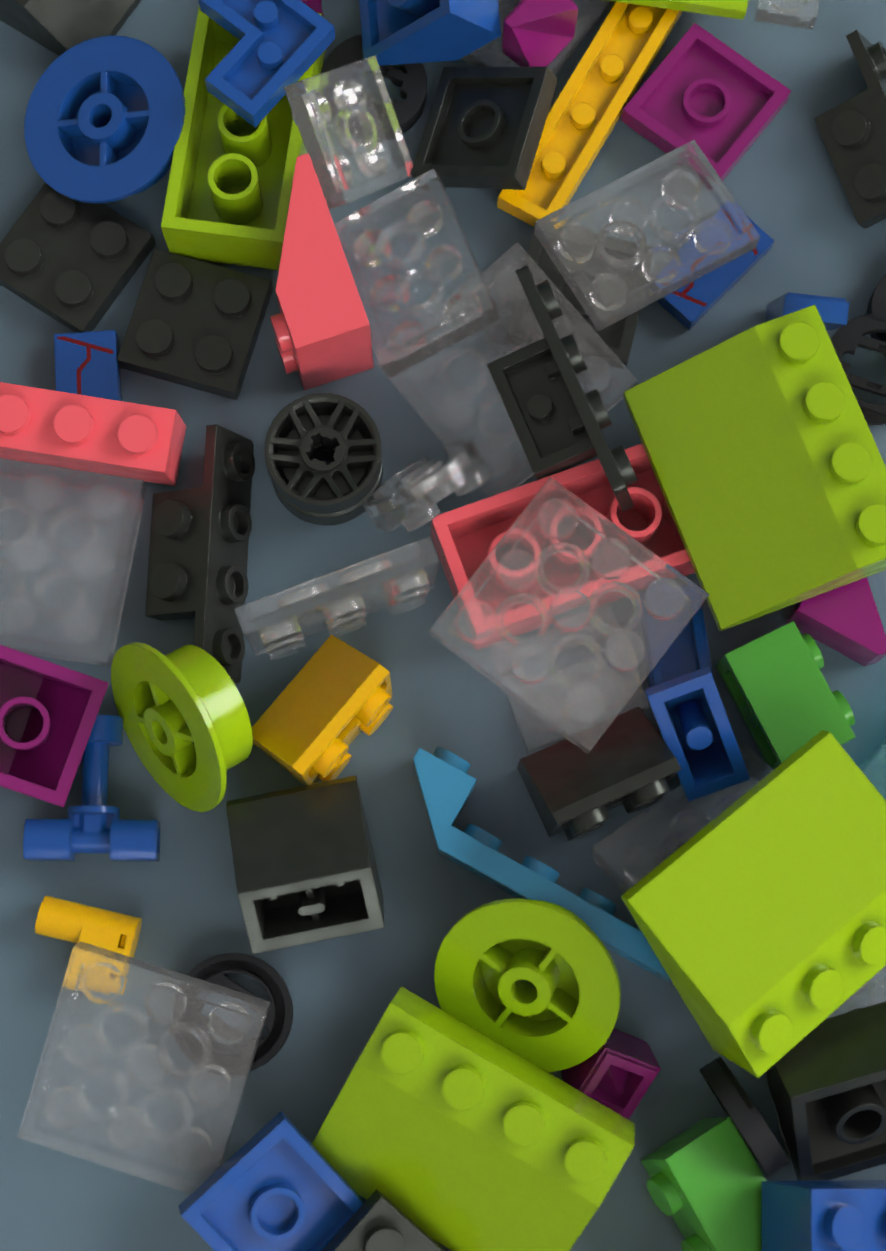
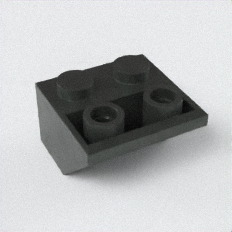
(578, 788)
(304, 865)

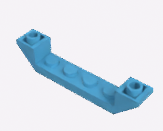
(445, 793)

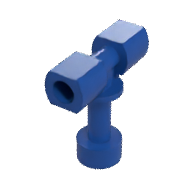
(93, 824)

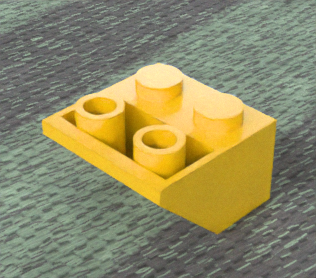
(324, 712)

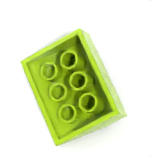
(766, 467)
(774, 906)
(471, 1136)

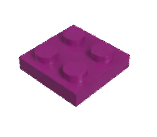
(707, 97)

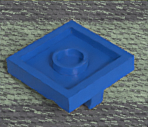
(272, 1196)

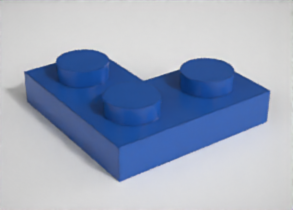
(273, 51)

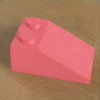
(321, 314)

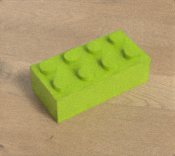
(226, 176)

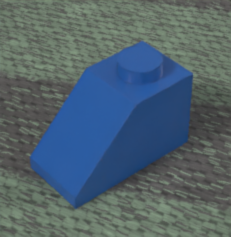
(698, 733)

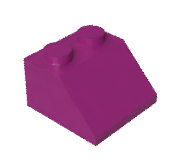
(44, 724)

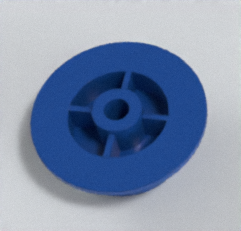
(105, 119)

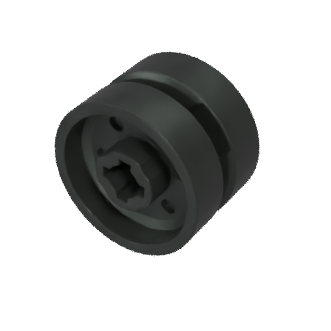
(328, 428)

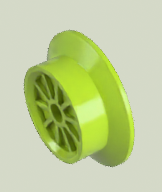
(182, 719)
(530, 981)

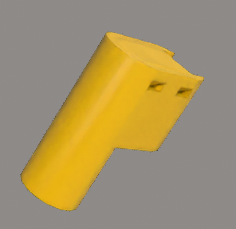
(88, 924)

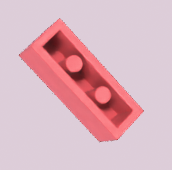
(90, 434)

